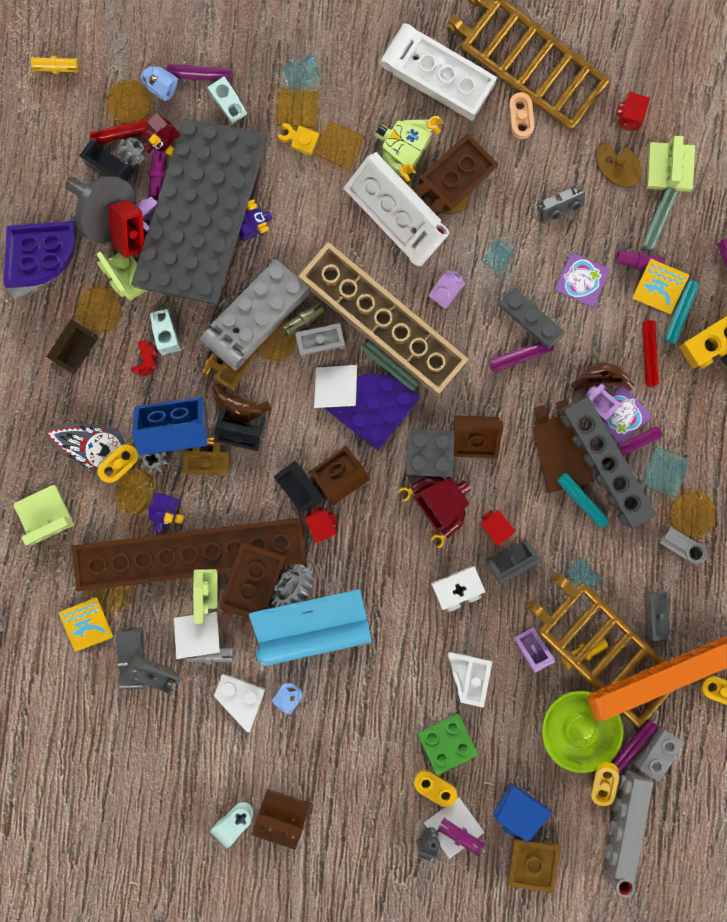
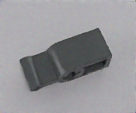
(129, 643)

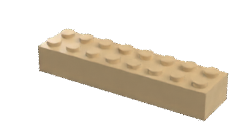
(382, 319)

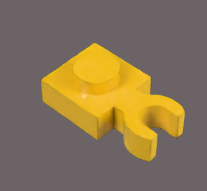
(302, 140)

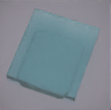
(665, 472)

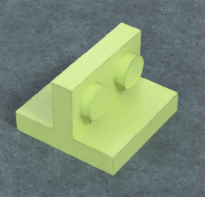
(670, 165)

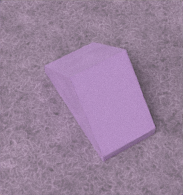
(534, 650)

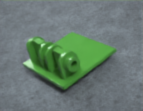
(447, 744)

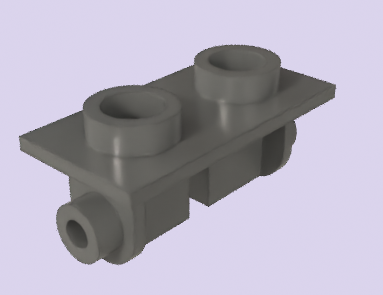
(570, 201)
(429, 845)

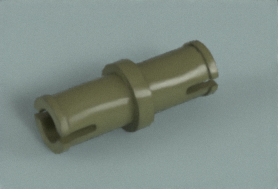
(302, 320)

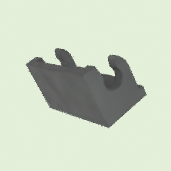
(513, 561)
(657, 616)
(152, 674)

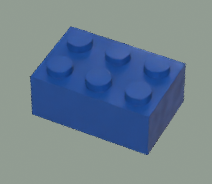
(170, 426)

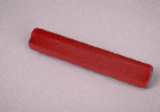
(119, 132)
(650, 353)

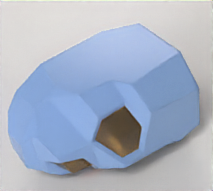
(159, 82)
(287, 697)

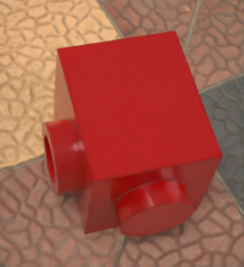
(632, 111)
(321, 524)
(496, 527)

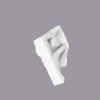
(471, 677)
(239, 699)

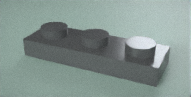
(531, 318)

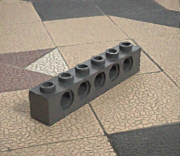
(641, 509)

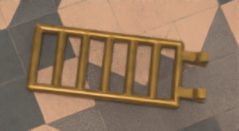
(469, 35)
(613, 619)

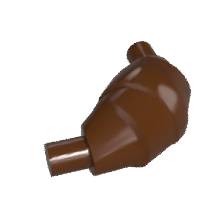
(603, 373)
(238, 408)

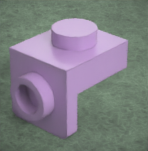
(147, 207)
(447, 288)
(603, 402)

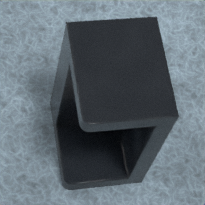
(104, 162)
(238, 433)
(298, 487)

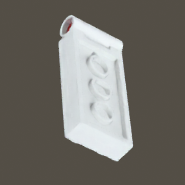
(438, 71)
(396, 209)

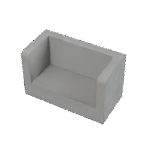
(320, 339)

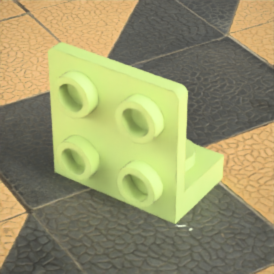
(122, 273)
(43, 515)

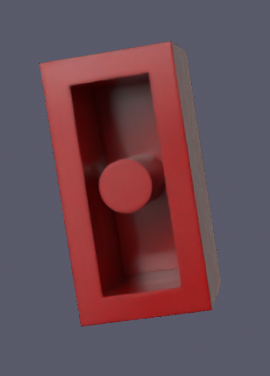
(126, 228)

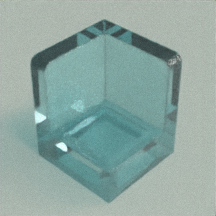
(300, 72)
(498, 256)
(582, 572)

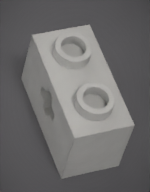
(658, 754)

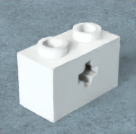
(444, 588)

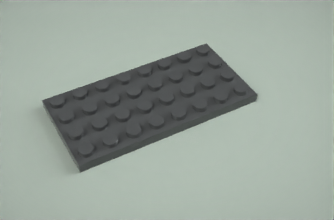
(200, 211)

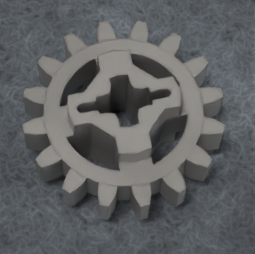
(292, 586)

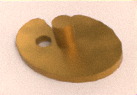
(625, 168)

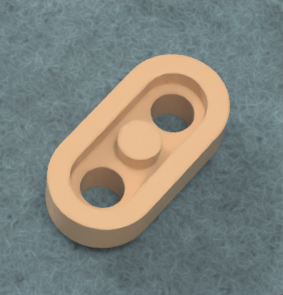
(521, 117)

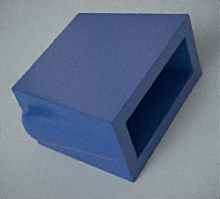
(520, 813)

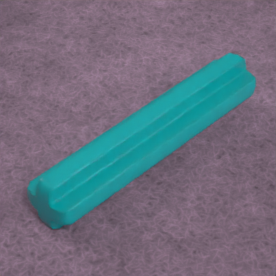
(681, 312)
(583, 500)

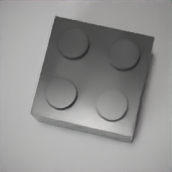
(430, 453)

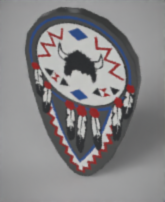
(84, 443)

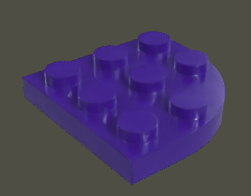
(37, 252)
(379, 408)

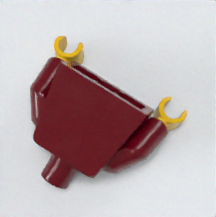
(441, 503)

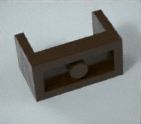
(72, 346)

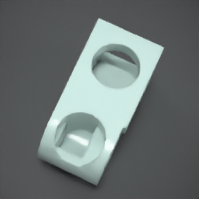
(227, 100)
(164, 332)

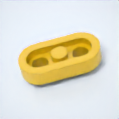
(118, 465)
(719, 692)
(605, 781)
(436, 788)

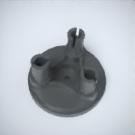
(93, 204)

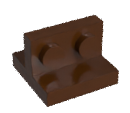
(477, 436)
(339, 475)
(281, 819)

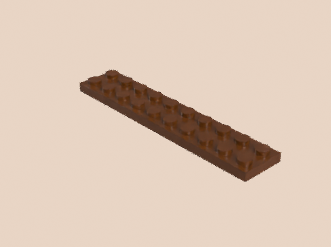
(180, 553)

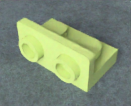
(204, 593)

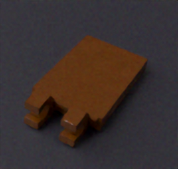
(455, 174)
(557, 450)
(250, 584)

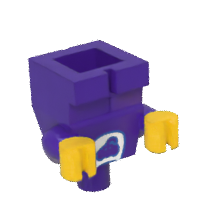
(254, 222)
(163, 510)

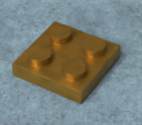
(533, 865)

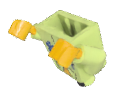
(406, 143)

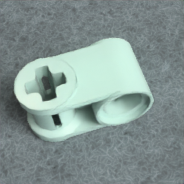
(231, 826)

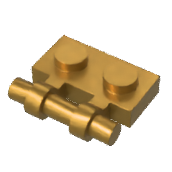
(226, 375)
(207, 462)

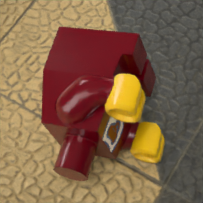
(160, 134)

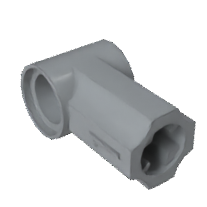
(681, 545)

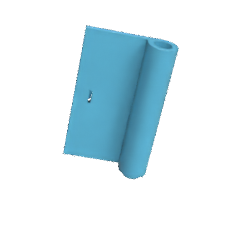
(310, 627)

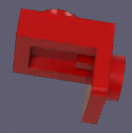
(148, 355)

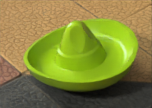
(576, 738)

